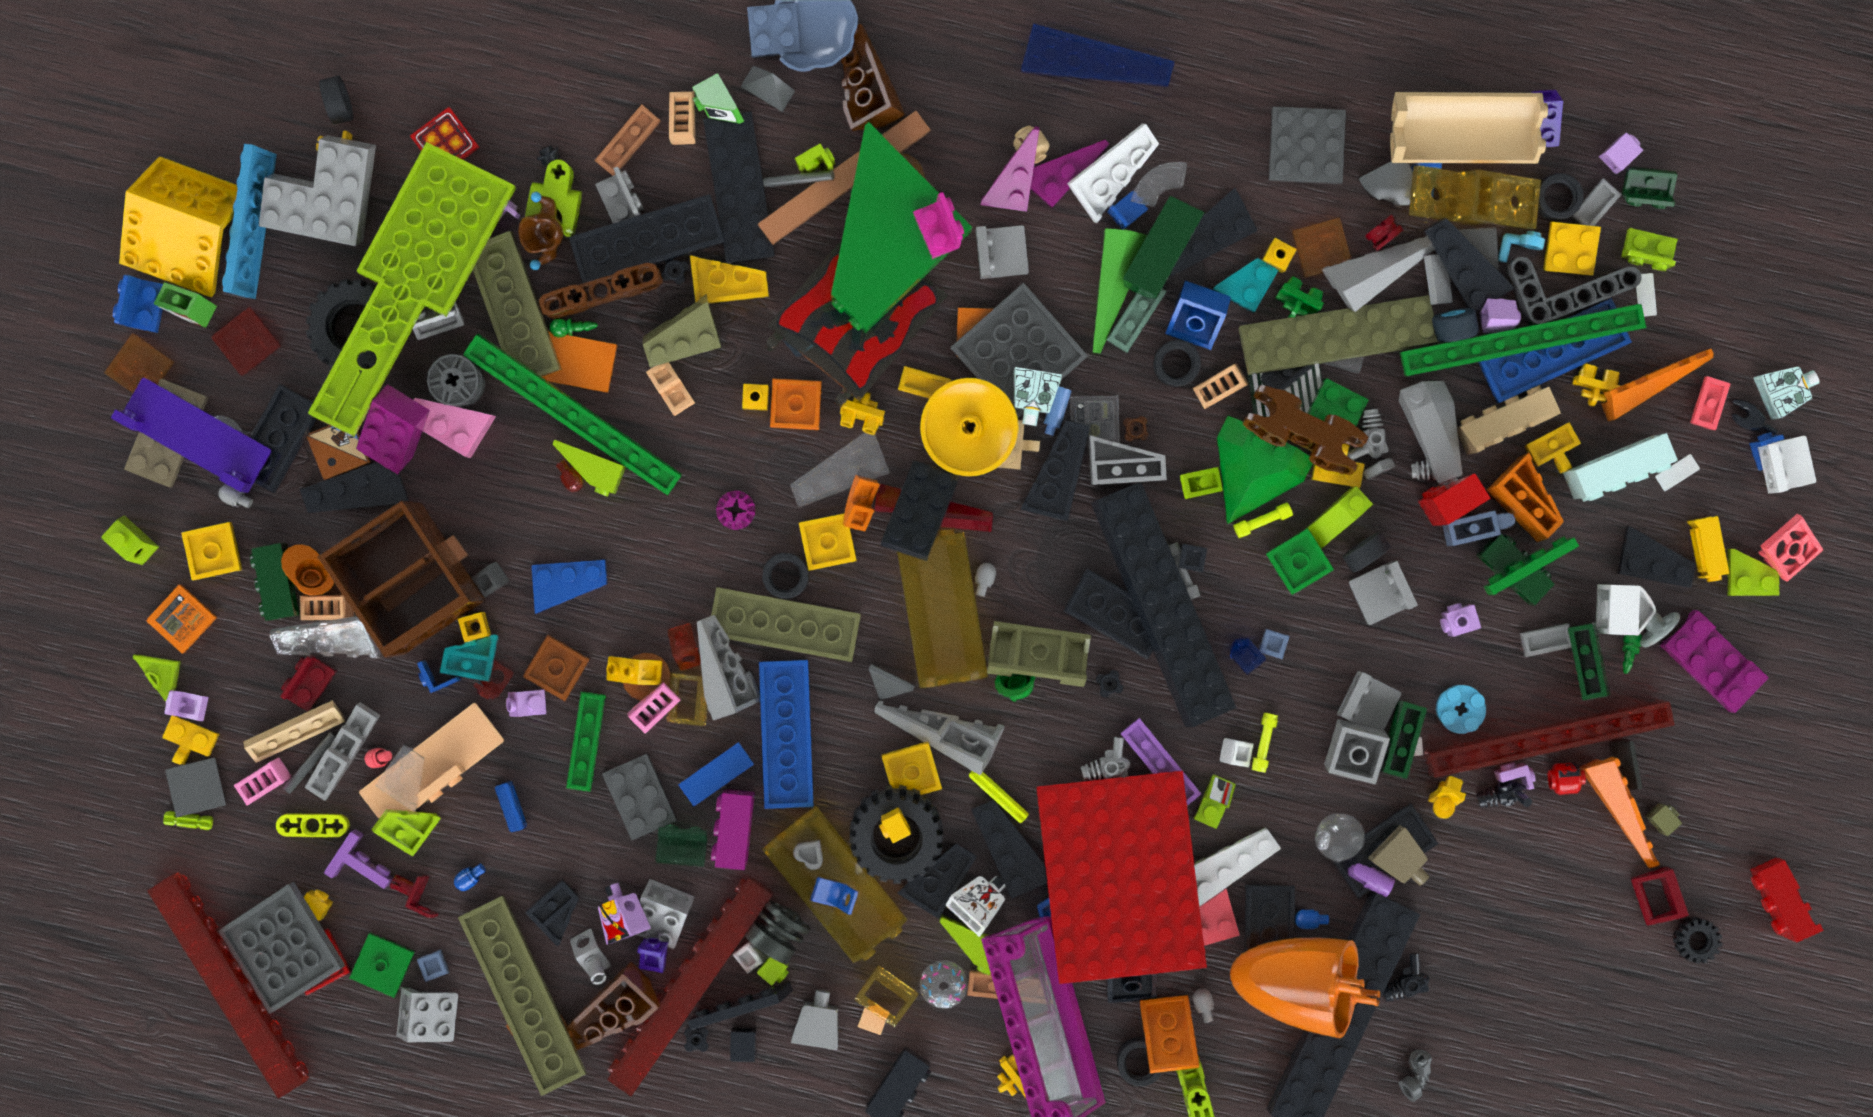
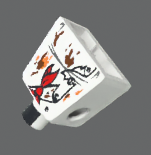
(977, 902)

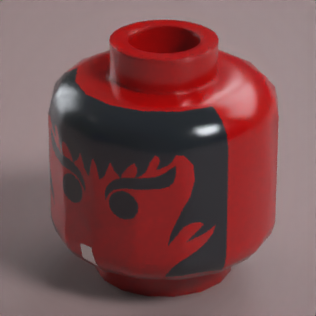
(1566, 778)

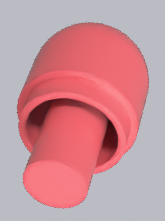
(377, 757)

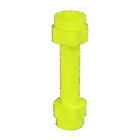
(1282, 512)
(1260, 763)

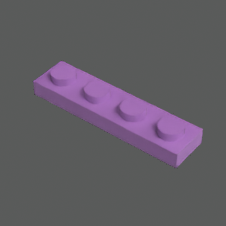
(1155, 755)

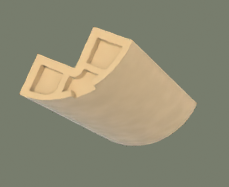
(1467, 127)

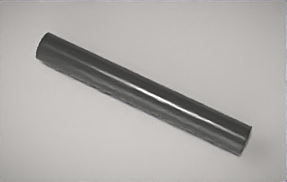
(798, 178)
(309, 763)

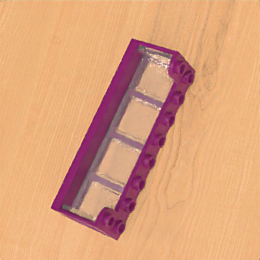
(1043, 1022)

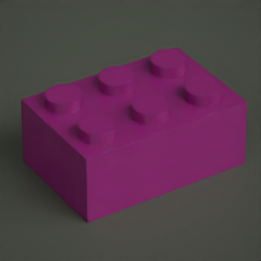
(392, 429)
(733, 829)

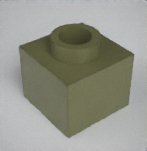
(1664, 818)

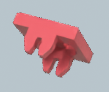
(1806, 536)

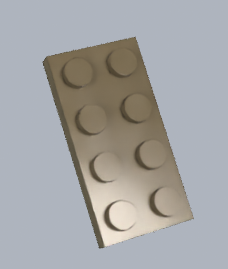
(153, 459)

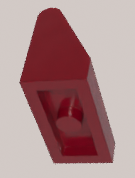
(1672, 893)

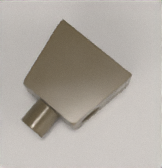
(1401, 857)

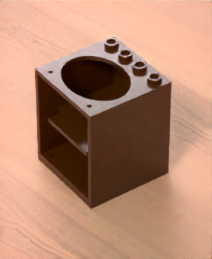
(389, 561)

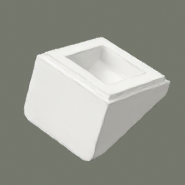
(1236, 752)
(750, 957)

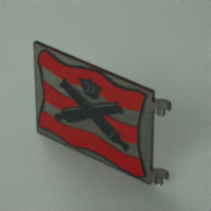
(834, 345)

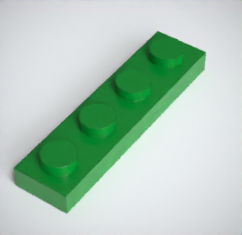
(1521, 570)

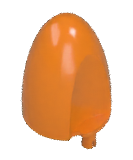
(1304, 983)

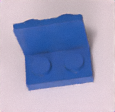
(136, 304)

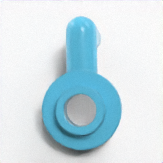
(1530, 240)

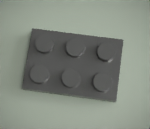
(639, 796)

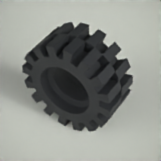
(1712, 940)

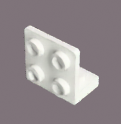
(1787, 464)

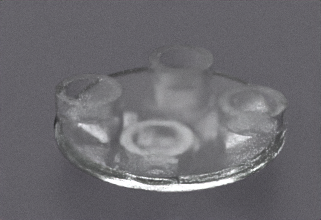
(1339, 837)

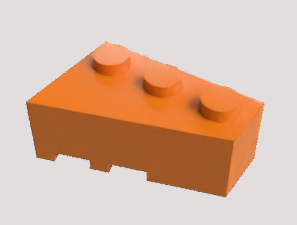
(1525, 497)

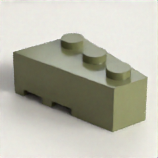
(683, 335)

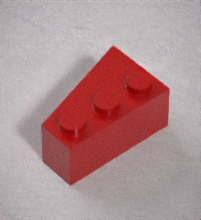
(1453, 500)
(1784, 900)

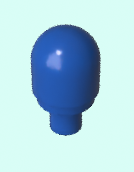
(468, 877)
(1310, 919)

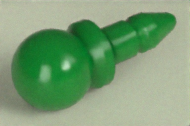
(560, 328)
(1630, 647)

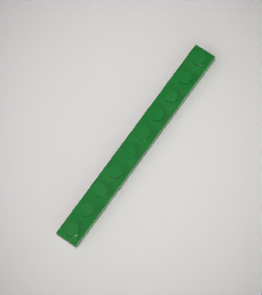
(1523, 340)
(572, 414)

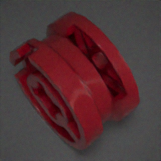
(1386, 228)

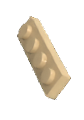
(294, 731)

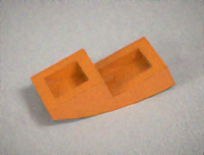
(858, 505)

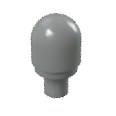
(234, 497)
(984, 578)
(1204, 1003)

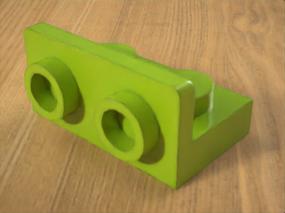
(810, 160)
(1650, 249)

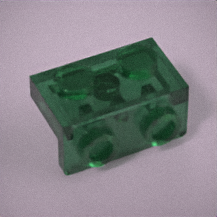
(681, 846)

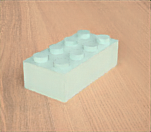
(1621, 466)

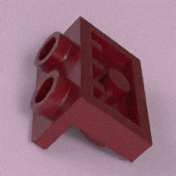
(308, 682)

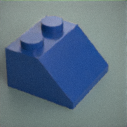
(1198, 315)

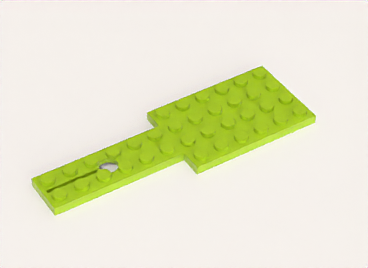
(418, 262)

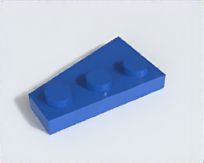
(565, 581)

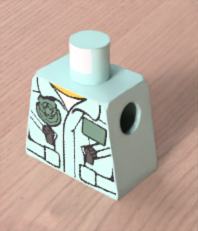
(1785, 390)
(1034, 392)

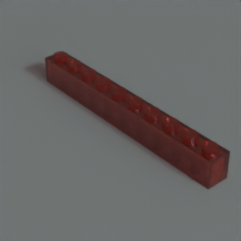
(1549, 738)
(228, 984)
(690, 985)

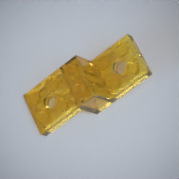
(1474, 197)

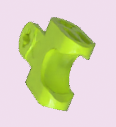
(566, 199)
(1193, 1082)

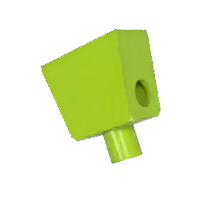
(128, 539)

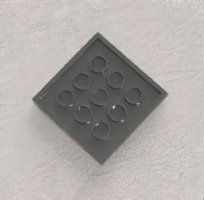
(1021, 336)
(281, 947)

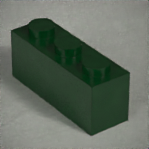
(1501, 554)
(272, 583)
(1589, 661)
(1403, 739)

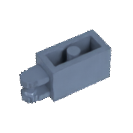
(1476, 527)

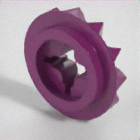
(742, 519)

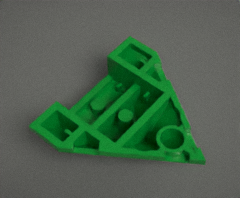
(1255, 469)

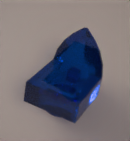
(1246, 654)

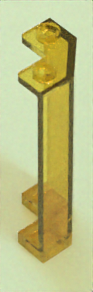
(943, 613)
(873, 913)

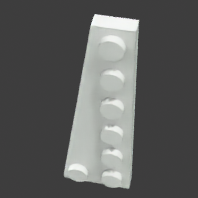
(1232, 862)

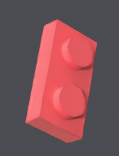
(1710, 403)

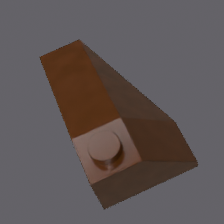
(867, 87)
(620, 1004)

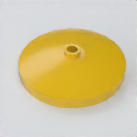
(946, 430)

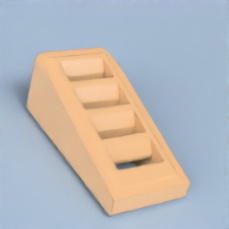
(681, 133)
(1225, 393)
(341, 607)

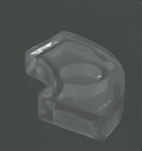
(1159, 180)

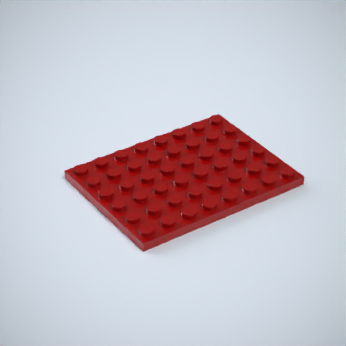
(1121, 877)

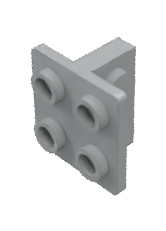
(433, 323)

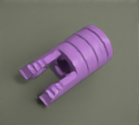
(1372, 879)

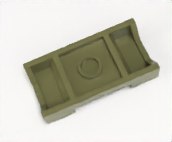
(1038, 653)

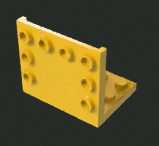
(177, 224)

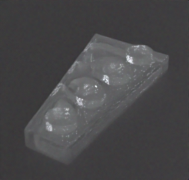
(838, 471)
(325, 637)

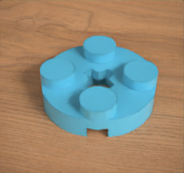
(1449, 716)

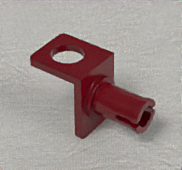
(414, 893)

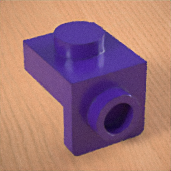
(653, 955)

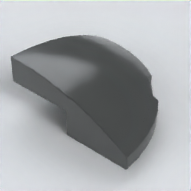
(1390, 183)

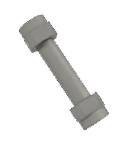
(1191, 589)

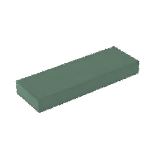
(1133, 320)

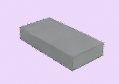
(1596, 203)
(1437, 280)
(1545, 640)

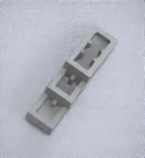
(342, 751)

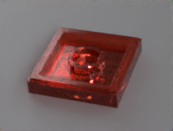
(246, 341)

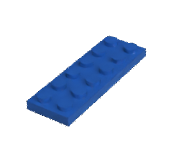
(1523, 371)
(786, 734)

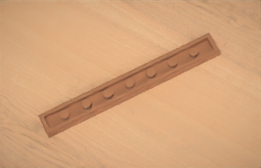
(825, 192)

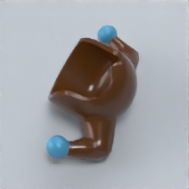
(541, 231)

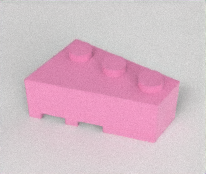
(456, 426)

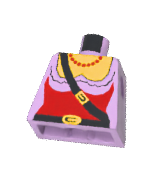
(621, 915)

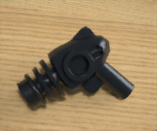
(1506, 793)
(1410, 982)

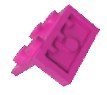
(939, 227)

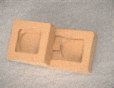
(670, 388)

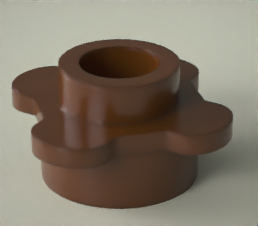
(1130, 424)

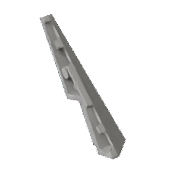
(1368, 275)
(961, 740)

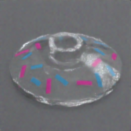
(940, 972)

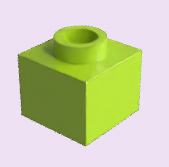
(773, 971)

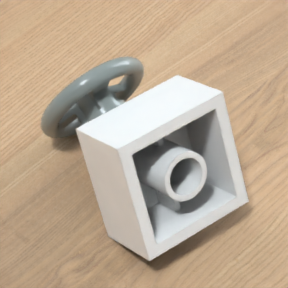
(1629, 611)

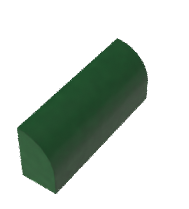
(1162, 248)

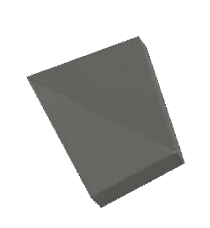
(768, 88)
(888, 684)

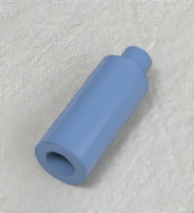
(1055, 416)

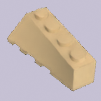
(1507, 420)

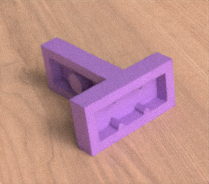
(358, 861)

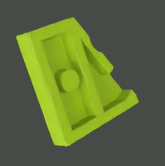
(1750, 576)
(405, 828)

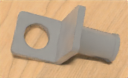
(590, 957)

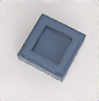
(1273, 643)
(433, 965)

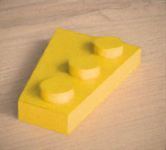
(726, 281)

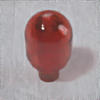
(570, 477)

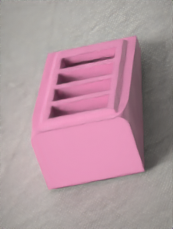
(644, 725)
(275, 772)

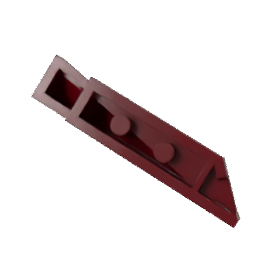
(956, 517)

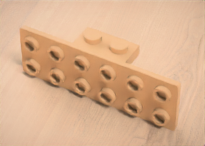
(445, 756)

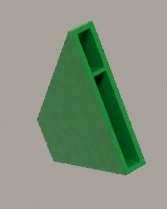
(881, 241)

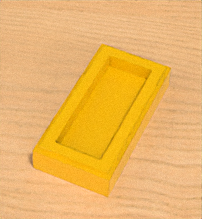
(921, 382)

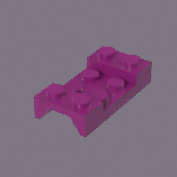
(1714, 662)

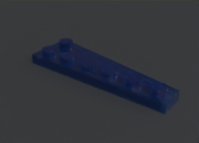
(1076, 56)

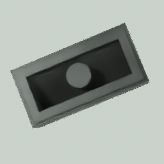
(1626, 753)

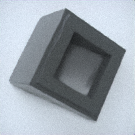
(490, 579)

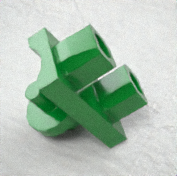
(1298, 301)

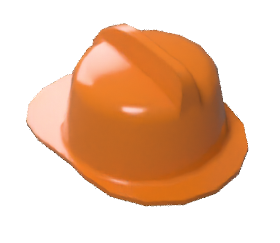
(306, 570)

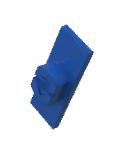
(716, 774)

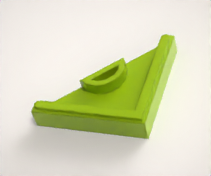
(160, 672)

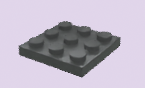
(1307, 145)

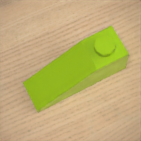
(595, 470)
(1339, 516)
(968, 941)

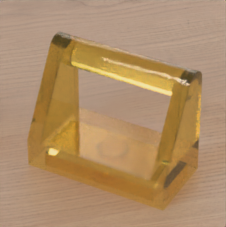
(701, 705)
(892, 984)

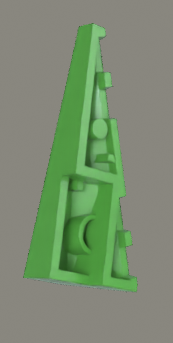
(1117, 256)

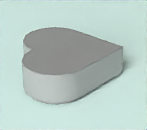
(1378, 468)
(809, 853)

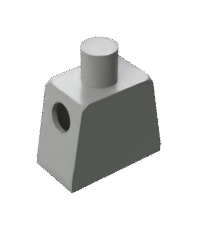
(817, 1023)

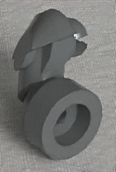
(1420, 1065)

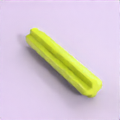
(999, 796)

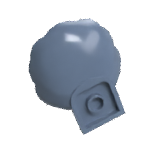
(803, 31)

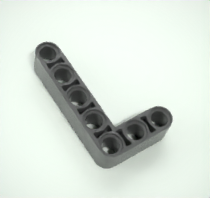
(1569, 297)

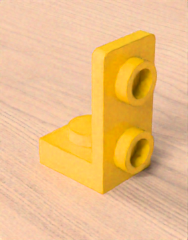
(634, 671)

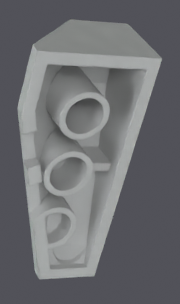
(1433, 421)
(724, 679)

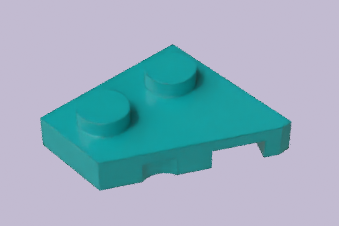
(1248, 284)
(471, 659)

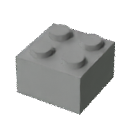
(1356, 751)

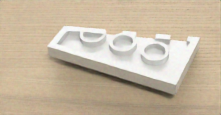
(1111, 172)

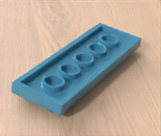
(246, 235)

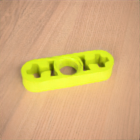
(294, 818)

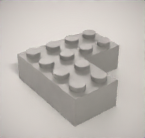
(330, 206)

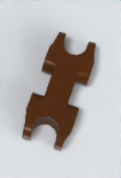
(614, 283)
(1318, 436)

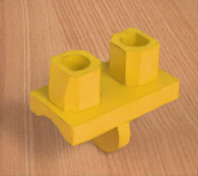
(1586, 379)
(863, 410)
(1447, 797)
(1010, 1067)

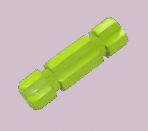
(188, 821)

